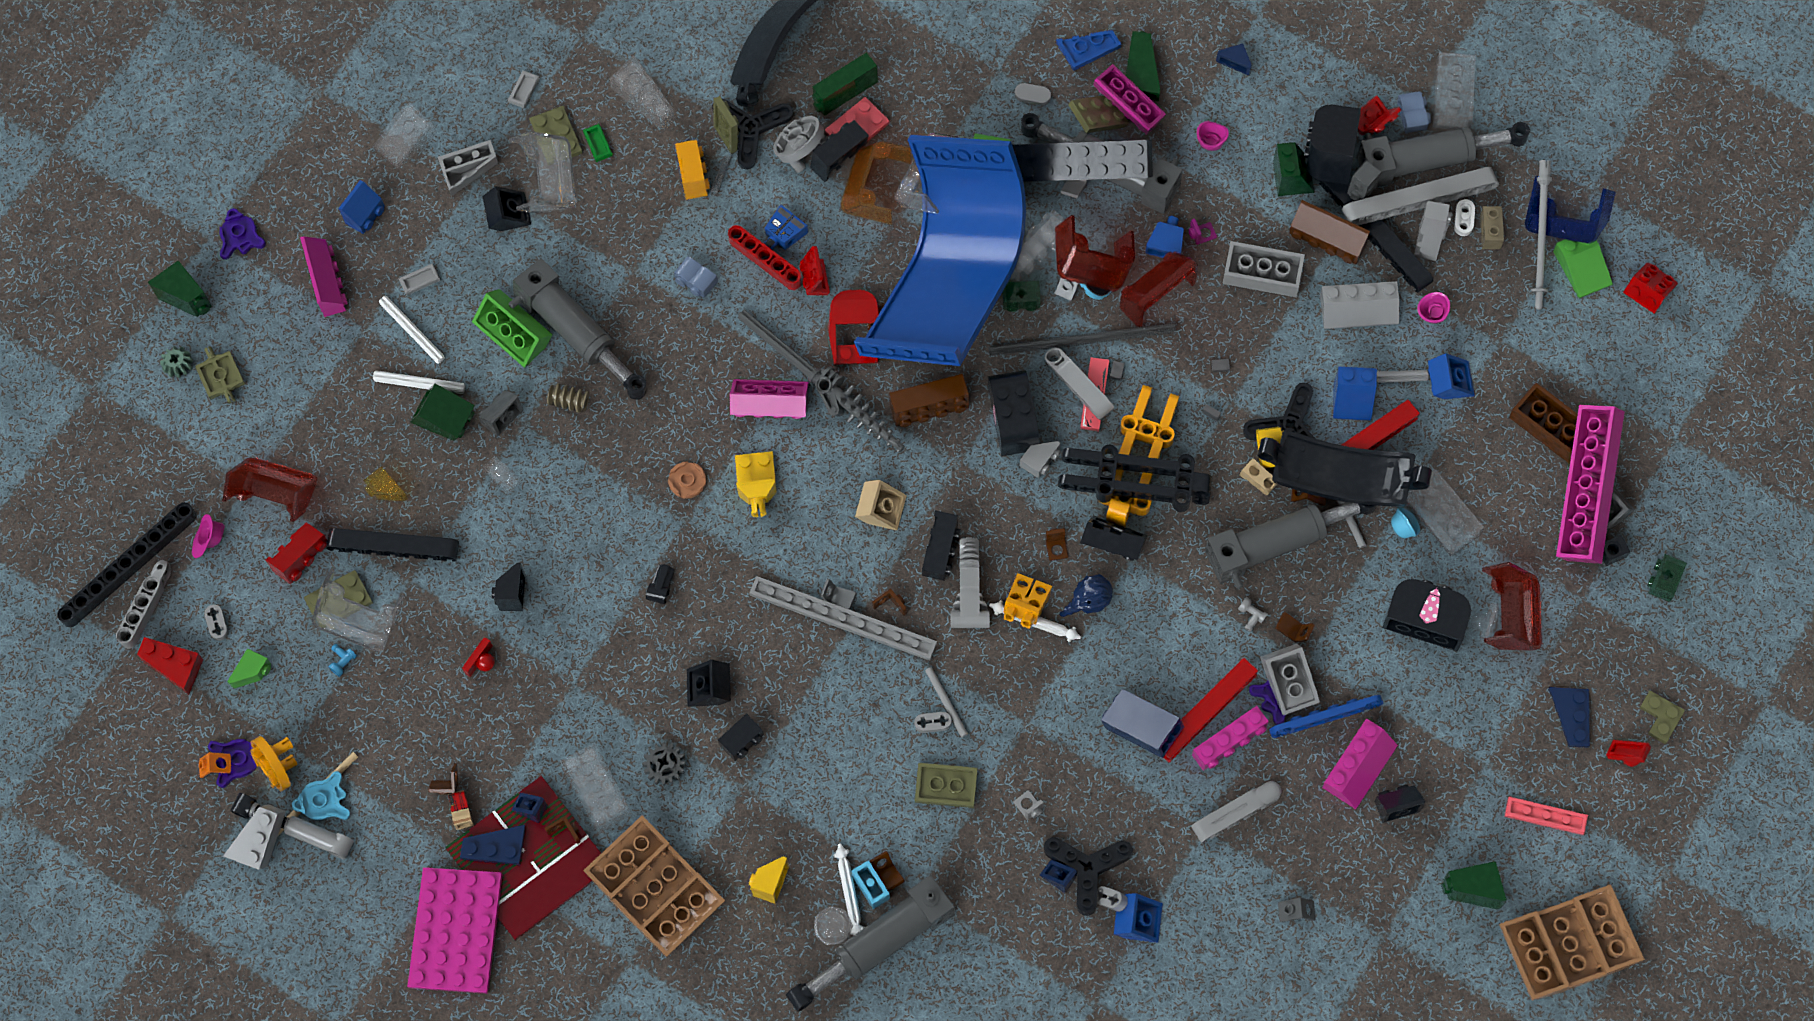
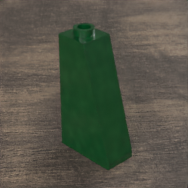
(1142, 65)

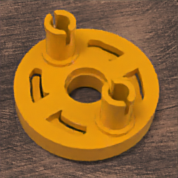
(267, 758)

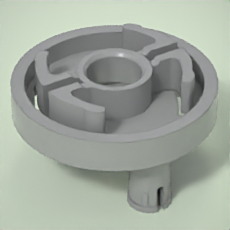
(799, 140)

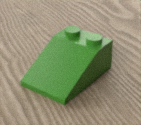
(1583, 266)

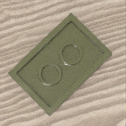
(1097, 114)
(556, 123)
(725, 124)
(353, 589)
(946, 785)

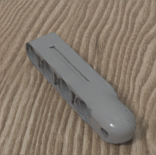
(1079, 383)
(144, 594)
(1236, 810)

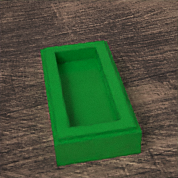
(597, 142)

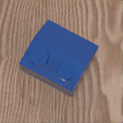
(361, 207)
(1450, 377)
(1139, 919)

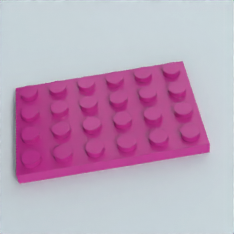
(455, 930)

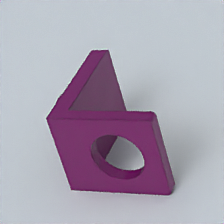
(1195, 233)

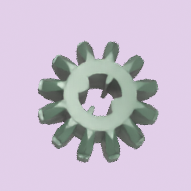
(184, 360)

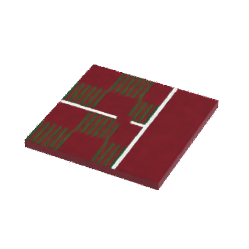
(549, 865)

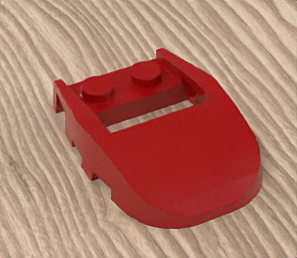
(851, 308)

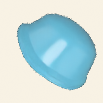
(1405, 523)

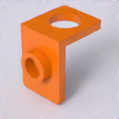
(208, 764)

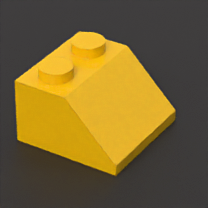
(769, 880)

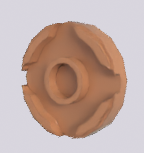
(691, 484)

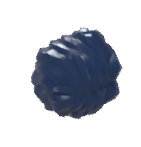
(1090, 596)

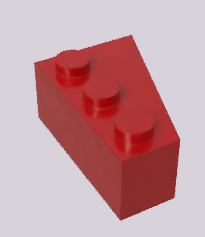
(297, 553)
(172, 662)

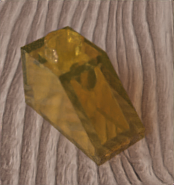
(383, 486)

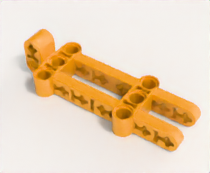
(1119, 511)

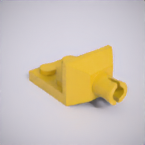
(756, 480)

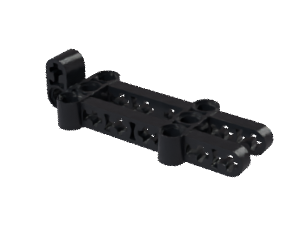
(1198, 483)

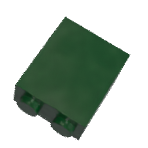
(1291, 170)
(180, 290)
(443, 413)
(1475, 885)

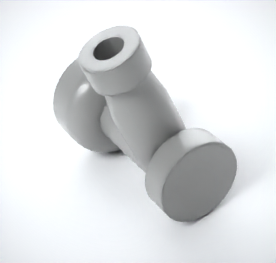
(1257, 614)

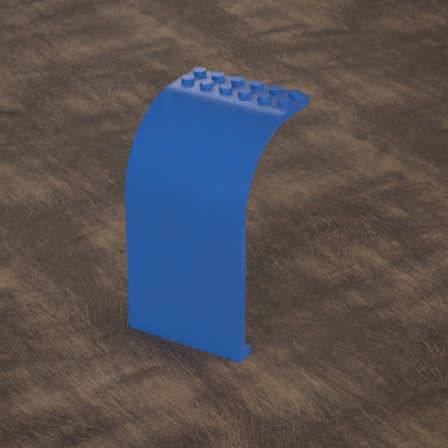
(960, 255)

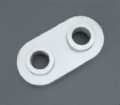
(1465, 219)

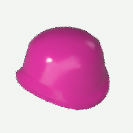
(1212, 135)
(1434, 307)

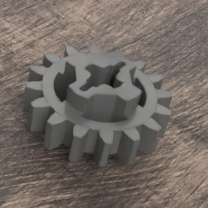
(666, 755)

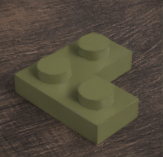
(1666, 714)

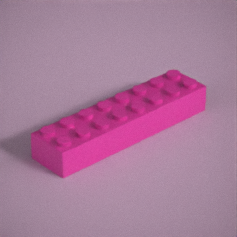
(1590, 484)

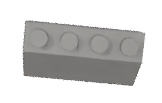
(1360, 305)

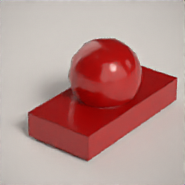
(480, 658)
(1629, 752)

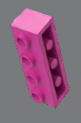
(1231, 737)

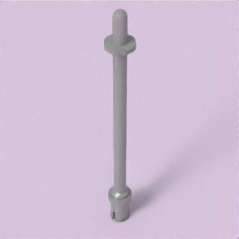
(1544, 180)

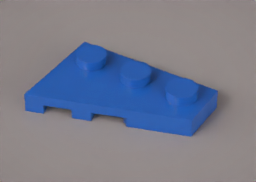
(1086, 49)

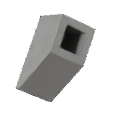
(1039, 456)

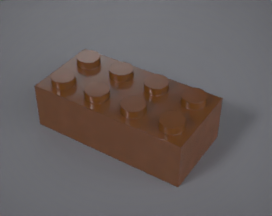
(929, 400)
(1547, 420)

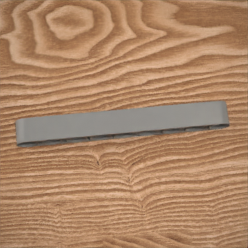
(1416, 197)

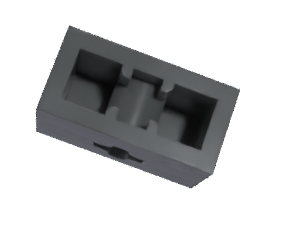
(1364, 182)

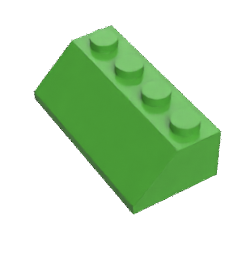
(511, 328)

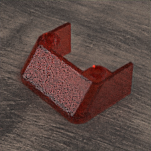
(1088, 266)
(1156, 284)
(272, 483)
(1518, 608)

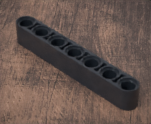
(392, 544)

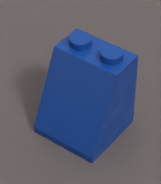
(1354, 393)

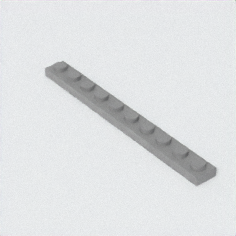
(843, 618)

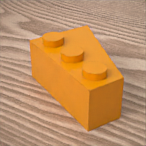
(692, 169)

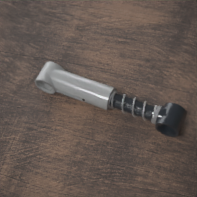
(334, 843)

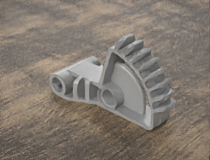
(969, 609)

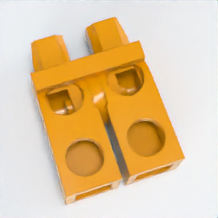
(1024, 602)

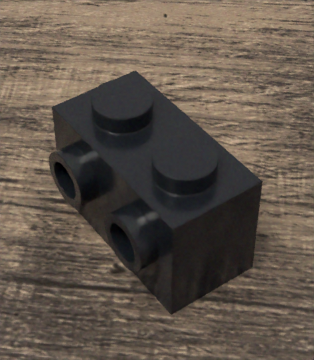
(741, 737)

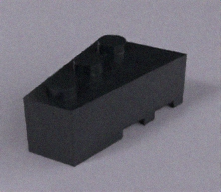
(837, 149)
(1113, 538)

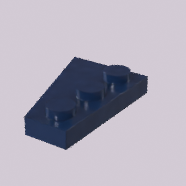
(1573, 712)
(495, 847)

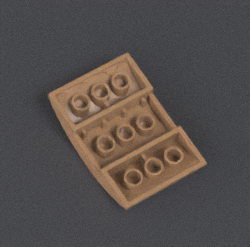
(653, 886)
(1571, 943)

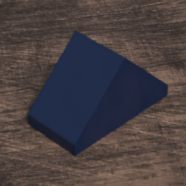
(1235, 58)
(530, 806)
(1059, 875)

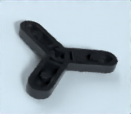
(761, 123)
(1294, 414)
(1100, 862)

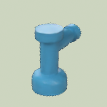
(346, 656)

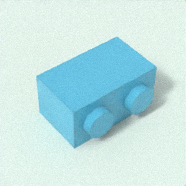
(870, 884)

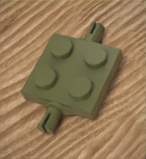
(219, 375)

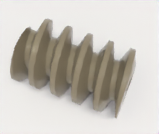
(567, 398)

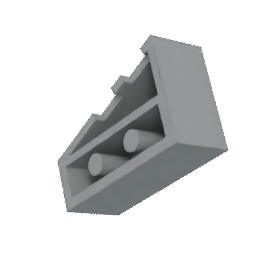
(467, 165)
(1432, 230)
(257, 838)

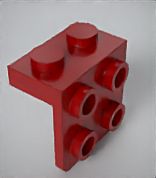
(1375, 116)
(814, 273)
(1650, 287)

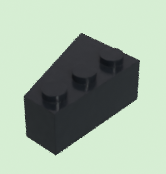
(941, 546)

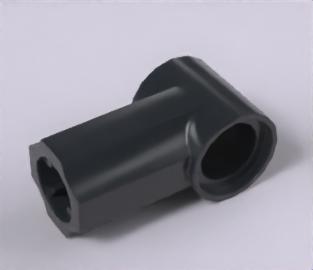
(659, 587)

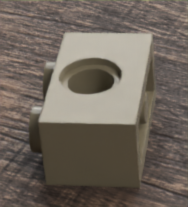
(1491, 227)

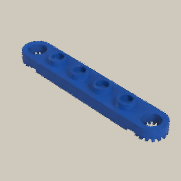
(1333, 713)

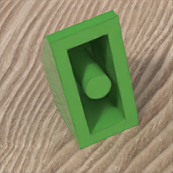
(249, 669)

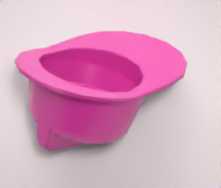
(207, 536)

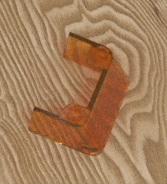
(857, 199)

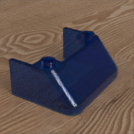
(1567, 227)

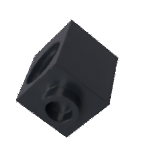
(1619, 546)

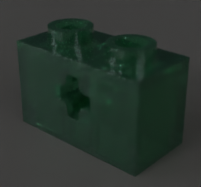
(1028, 289)
(1673, 569)

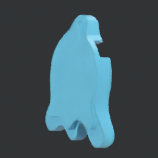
(322, 799)

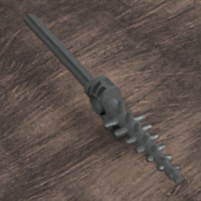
(834, 397)

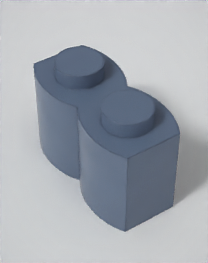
(1413, 112)
(695, 277)

